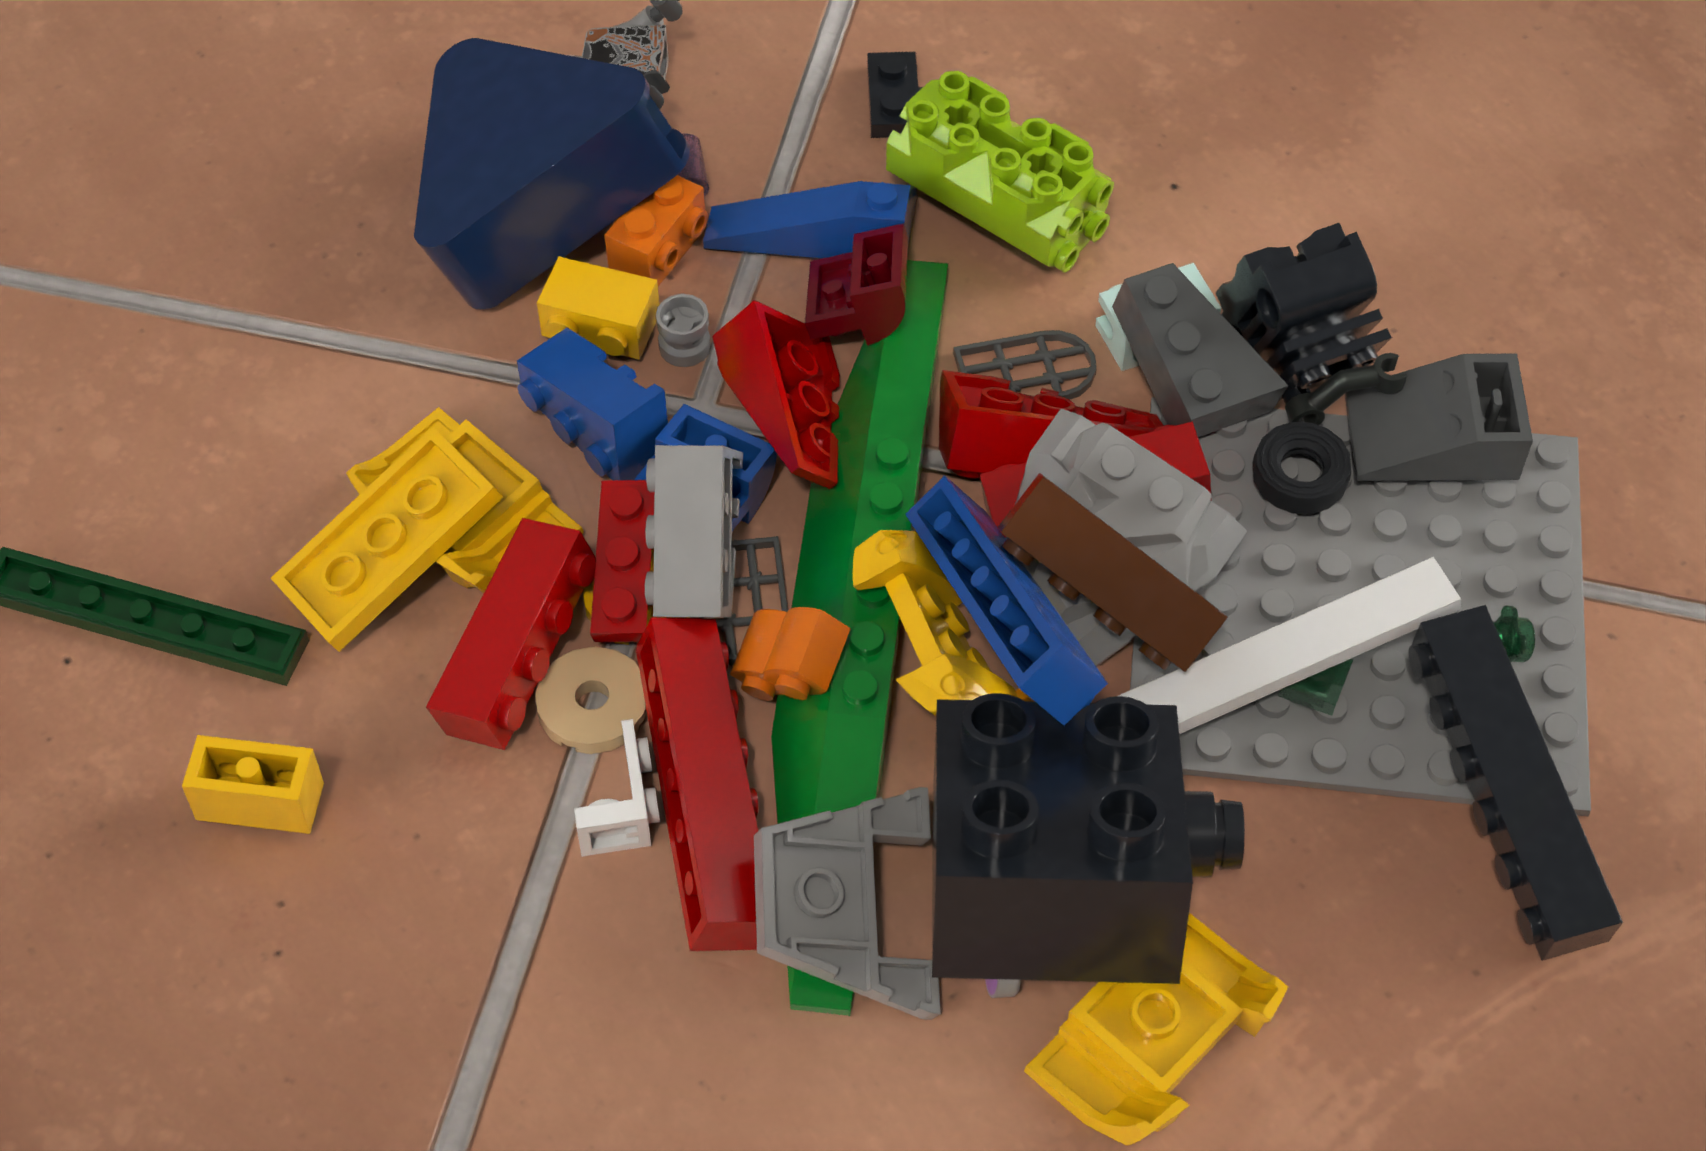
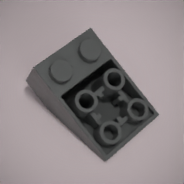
(1445, 424)

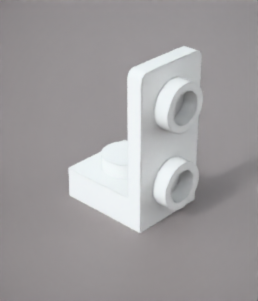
(616, 824)

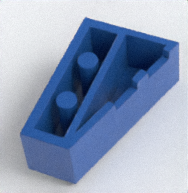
(593, 404)

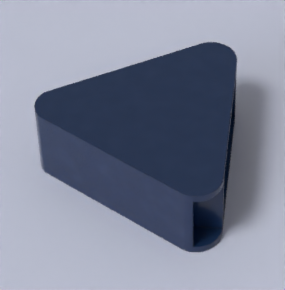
(532, 161)

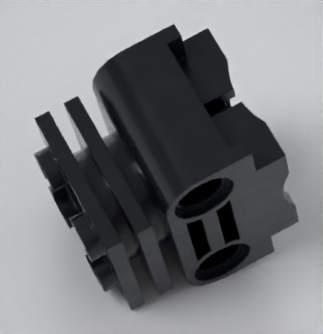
(1307, 308)

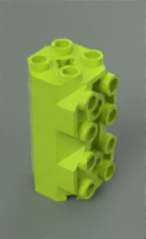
(1014, 180)

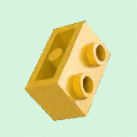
(600, 305)
(253, 784)

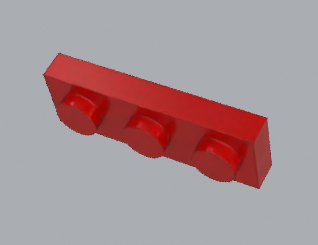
(622, 562)

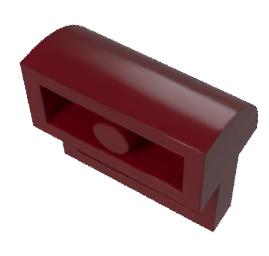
(860, 287)

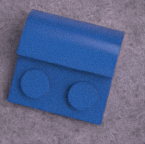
(759, 457)

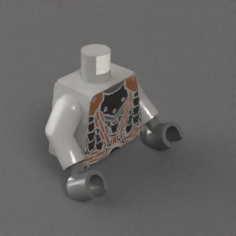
(638, 44)

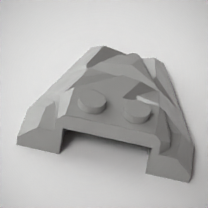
(1138, 498)

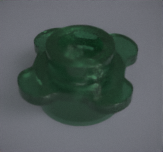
(1516, 634)

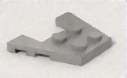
(822, 905)

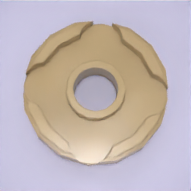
(586, 672)

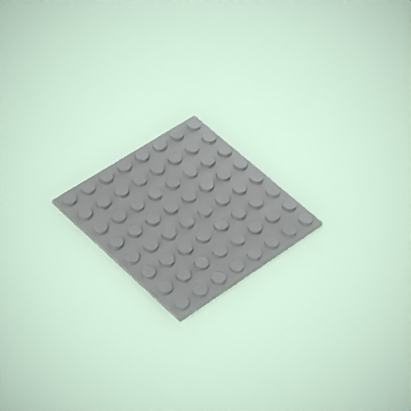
(1495, 545)

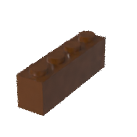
(1110, 572)

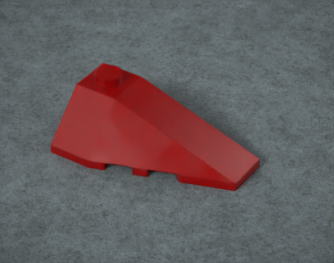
(784, 387)
(992, 426)

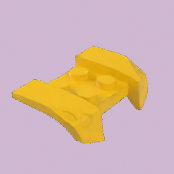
(480, 549)
(929, 616)
(1140, 1040)

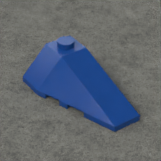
(810, 221)

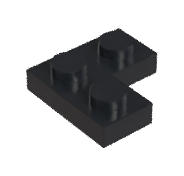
(890, 86)

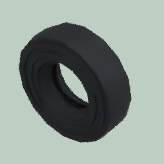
(1295, 495)

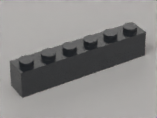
(1513, 784)

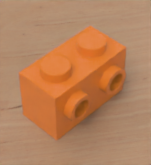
(657, 230)

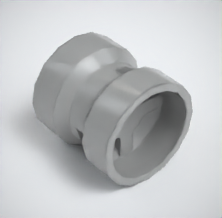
(683, 330)

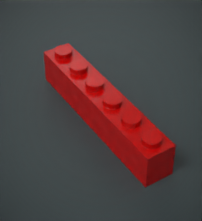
(702, 779)

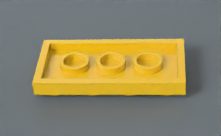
(386, 538)

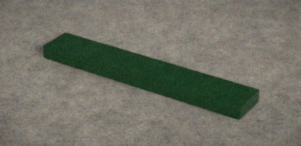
(150, 617)

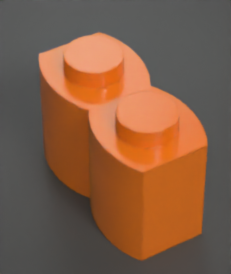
(789, 653)

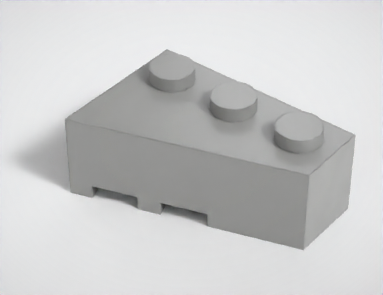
(692, 530)

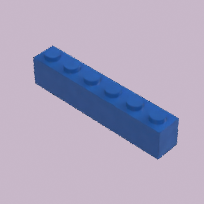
(1006, 602)

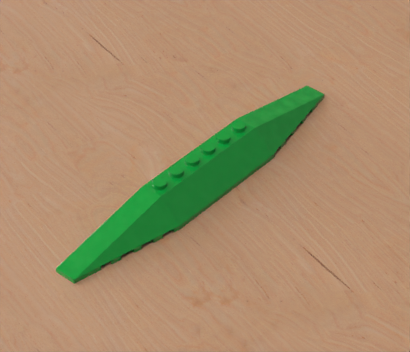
(835, 742)

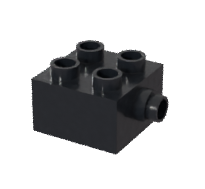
(1068, 842)

